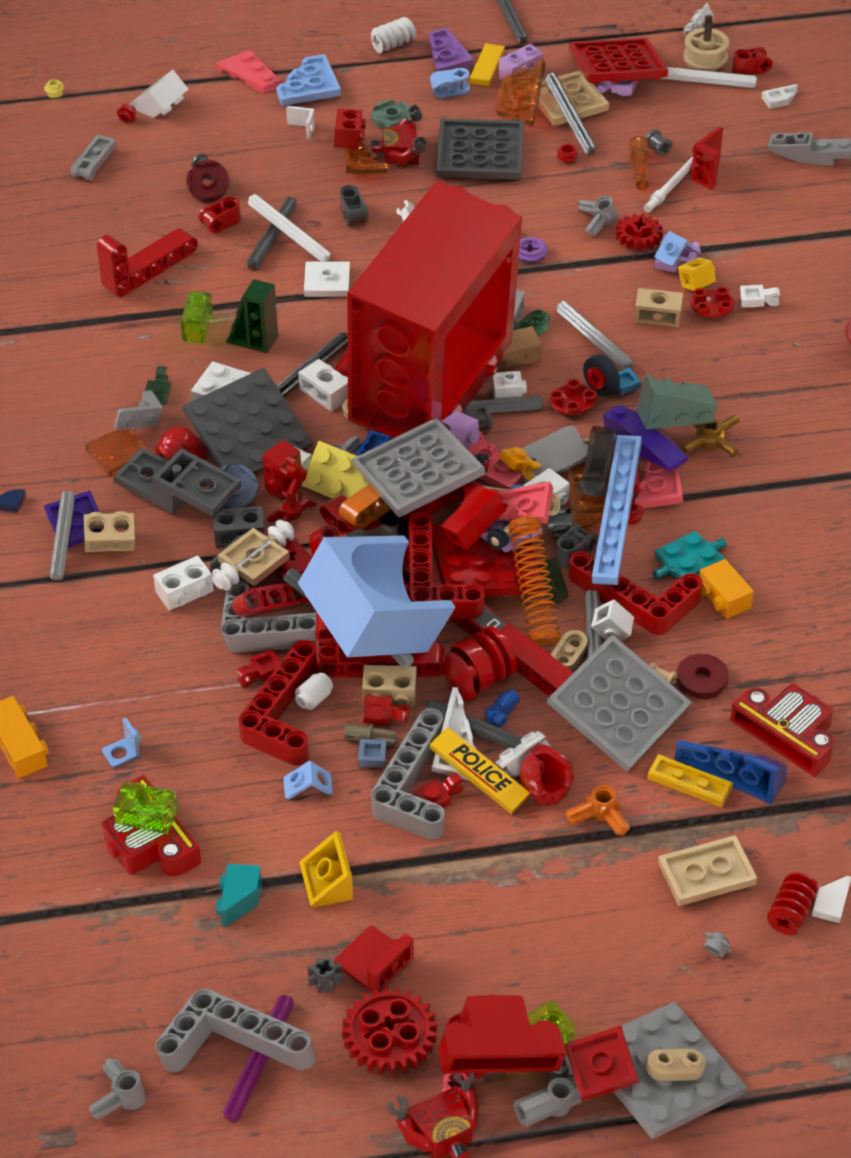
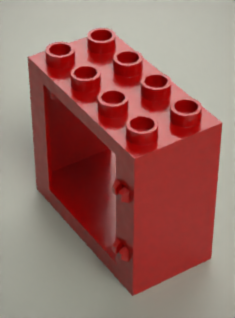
(432, 312)

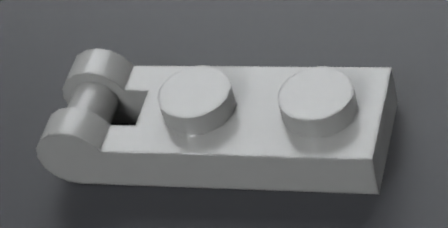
(93, 157)

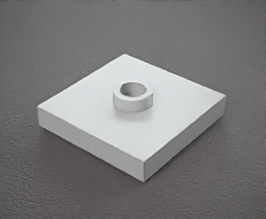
(326, 279)

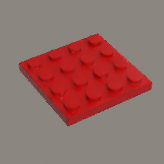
(618, 60)
(481, 566)

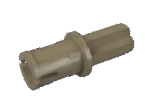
(358, 732)

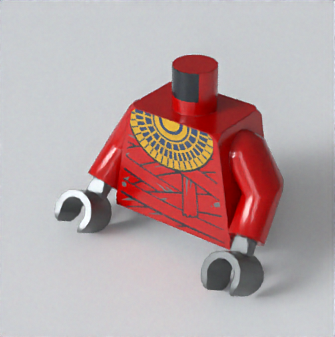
(401, 141)
(441, 1122)

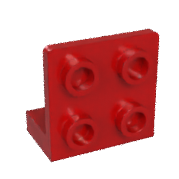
(706, 159)
(376, 958)

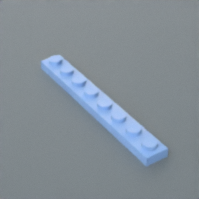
(616, 510)

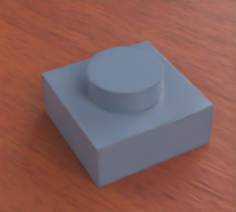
(372, 753)

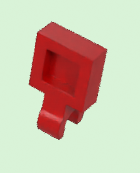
(259, 666)
(380, 710)
(441, 793)

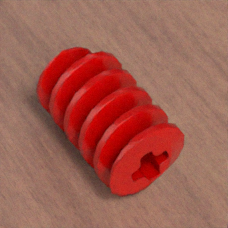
(792, 903)

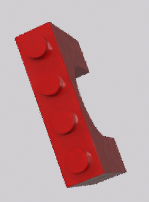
(474, 516)

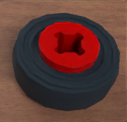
(601, 374)

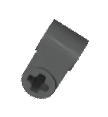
(352, 205)
(572, 541)

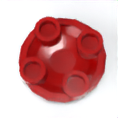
(712, 302)
(573, 398)
(460, 675)

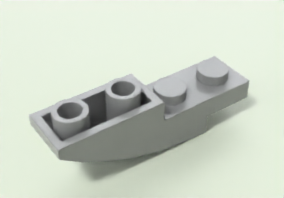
(805, 149)

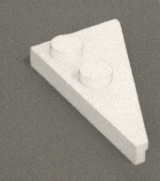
(456, 721)

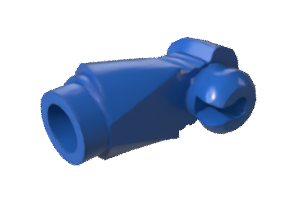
(501, 708)

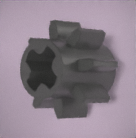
(559, 523)
(324, 975)

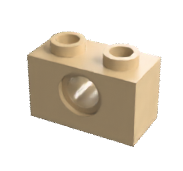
(658, 307)

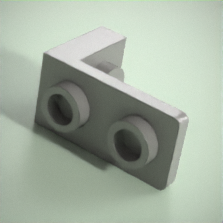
(145, 415)

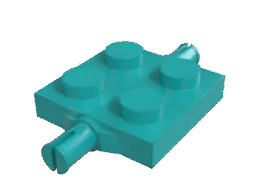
(687, 555)

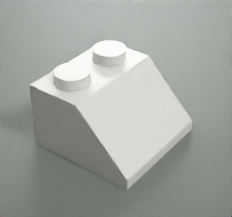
(161, 95)

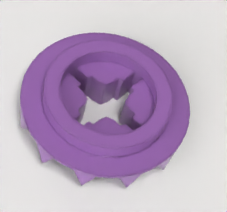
(538, 248)

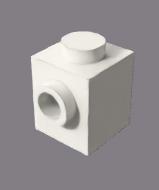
(508, 385)
(612, 620)

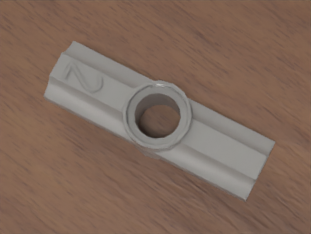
(546, 1104)

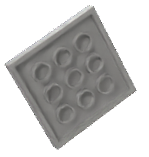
(418, 467)
(619, 702)
(669, 1104)

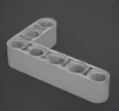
(264, 632)
(391, 793)
(213, 1012)

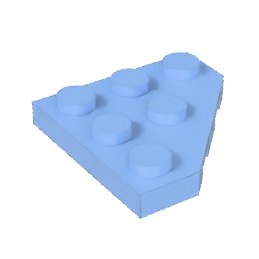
(309, 82)

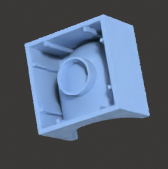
(363, 597)

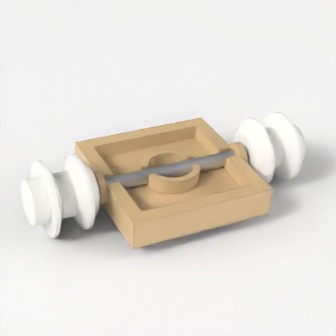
(253, 556)

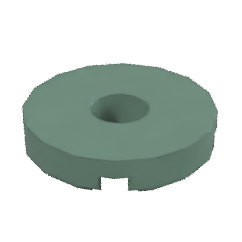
(389, 114)

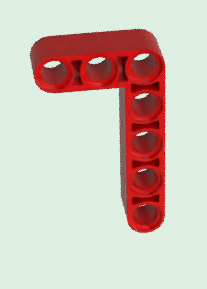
(126, 274)
(279, 592)
(467, 598)
(650, 612)
(335, 664)
(259, 719)

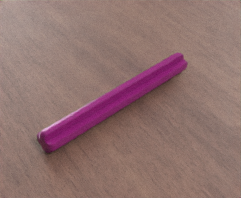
(254, 1067)

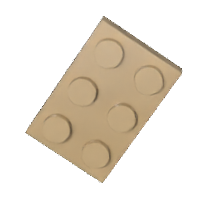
(707, 870)

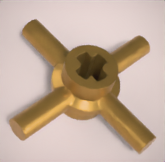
(712, 435)

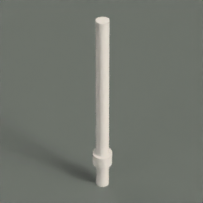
(659, 196)

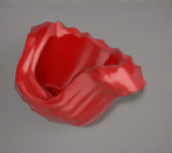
(178, 438)
(546, 775)

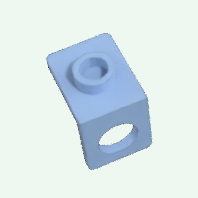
(672, 248)
(129, 743)
(304, 778)

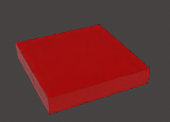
(601, 1063)

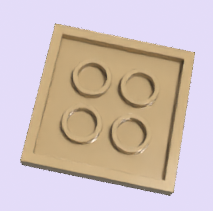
(582, 94)

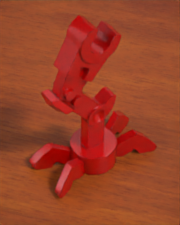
(292, 508)

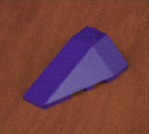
(656, 443)

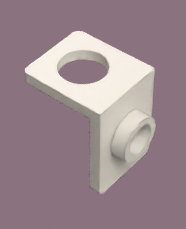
(301, 117)

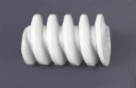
(392, 34)

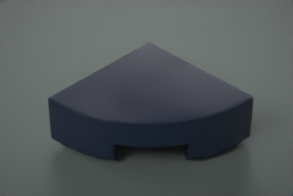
(12, 500)

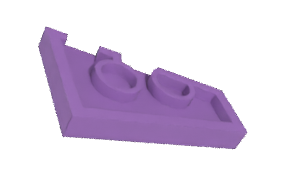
(448, 51)

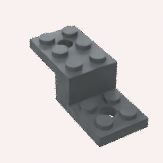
(177, 481)

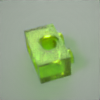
(145, 807)

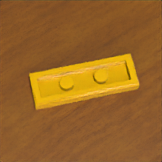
(487, 65)
(690, 780)

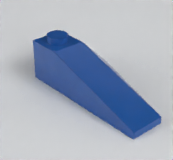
(748, 771)

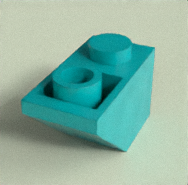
(240, 892)

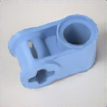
(449, 84)

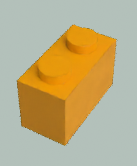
(726, 589)

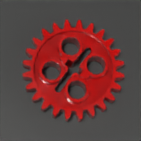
(389, 1031)

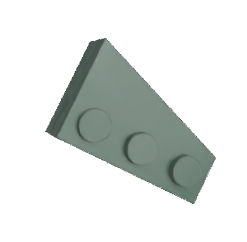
(674, 404)

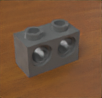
(235, 522)

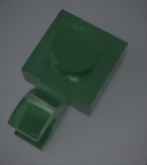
(160, 386)

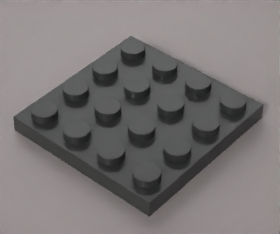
(480, 149)
(245, 421)

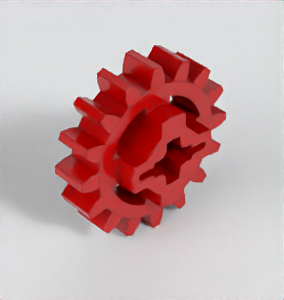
(639, 232)

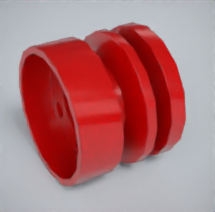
(489, 655)

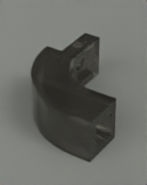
(598, 461)

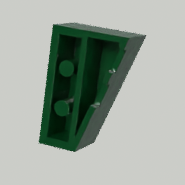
(256, 318)

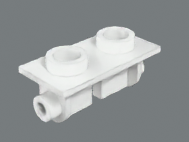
(698, 19)
(512, 758)

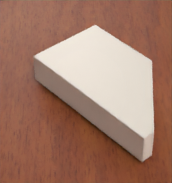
(780, 96)
(831, 900)

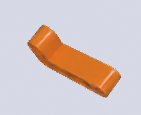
(363, 507)

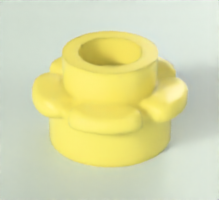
(54, 88)

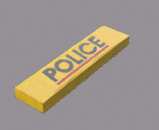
(479, 770)

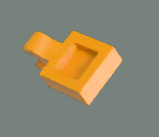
(518, 459)

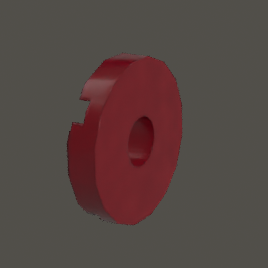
(209, 192)
(702, 664)

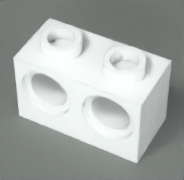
(183, 583)

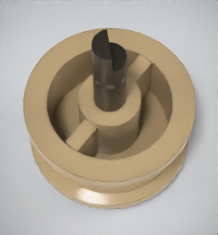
(706, 48)

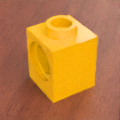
(697, 274)

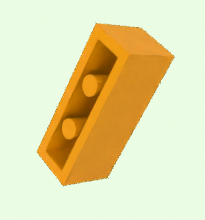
(20, 739)

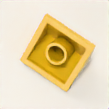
(327, 873)

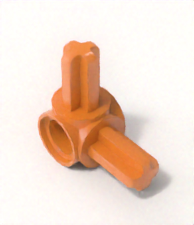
(601, 806)

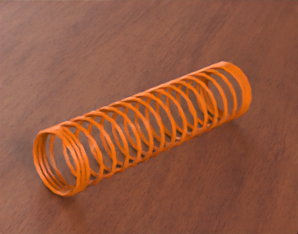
(536, 636)

